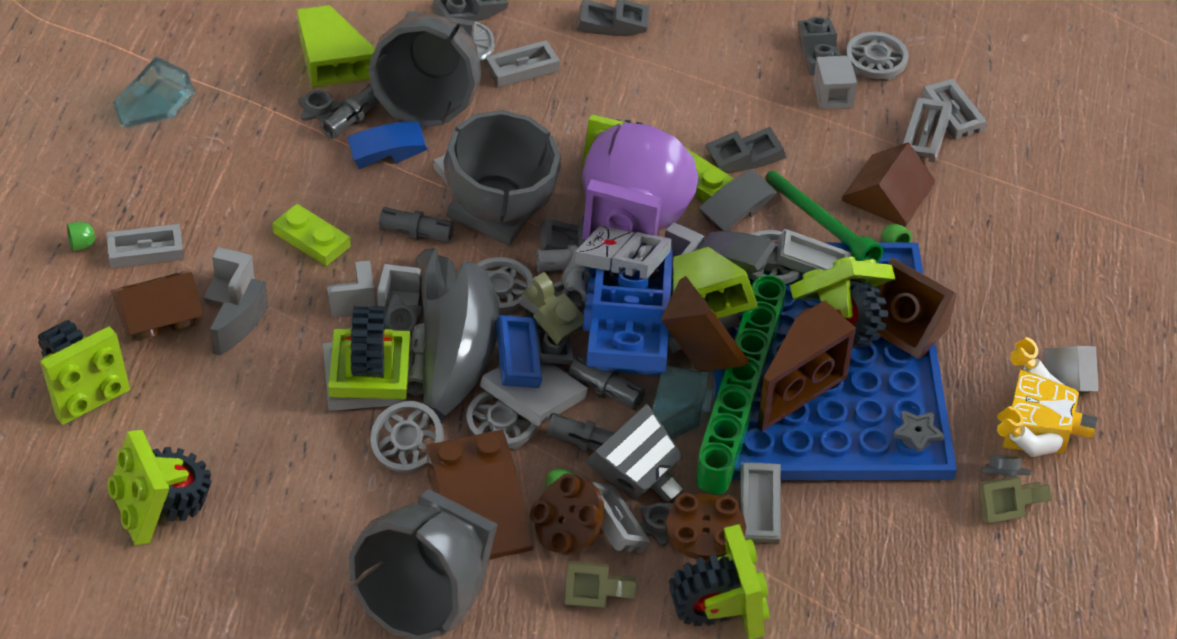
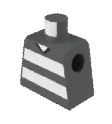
(639, 457)

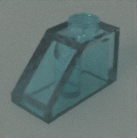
(154, 94)
(681, 400)

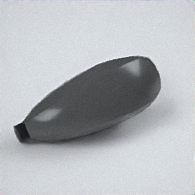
(458, 329)

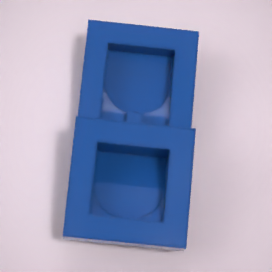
(395, 139)

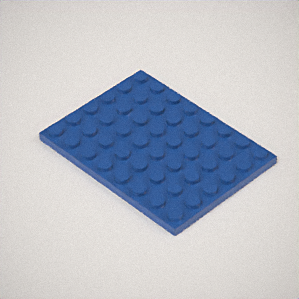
(853, 423)

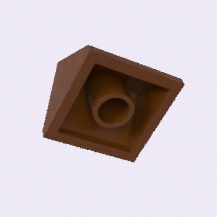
(891, 185)
(916, 309)
(700, 330)

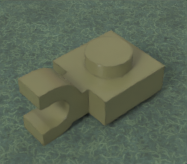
(555, 314)
(1006, 498)
(589, 585)

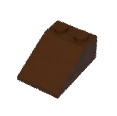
(807, 363)
(483, 478)

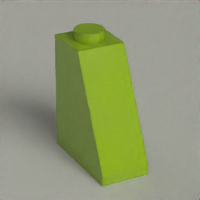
(332, 47)
(717, 280)

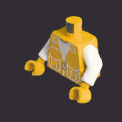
(1041, 408)

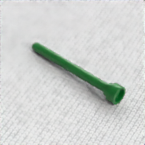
(860, 247)

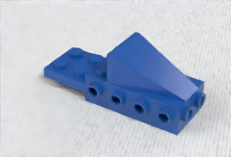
(626, 320)

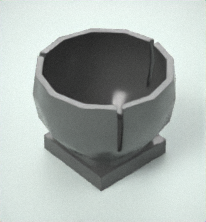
(426, 68)
(500, 172)
(428, 566)

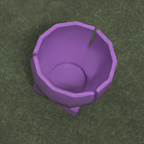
(636, 180)

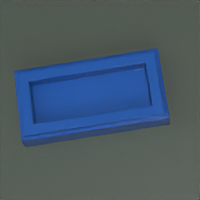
(518, 351)

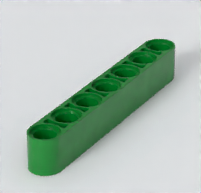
(740, 388)

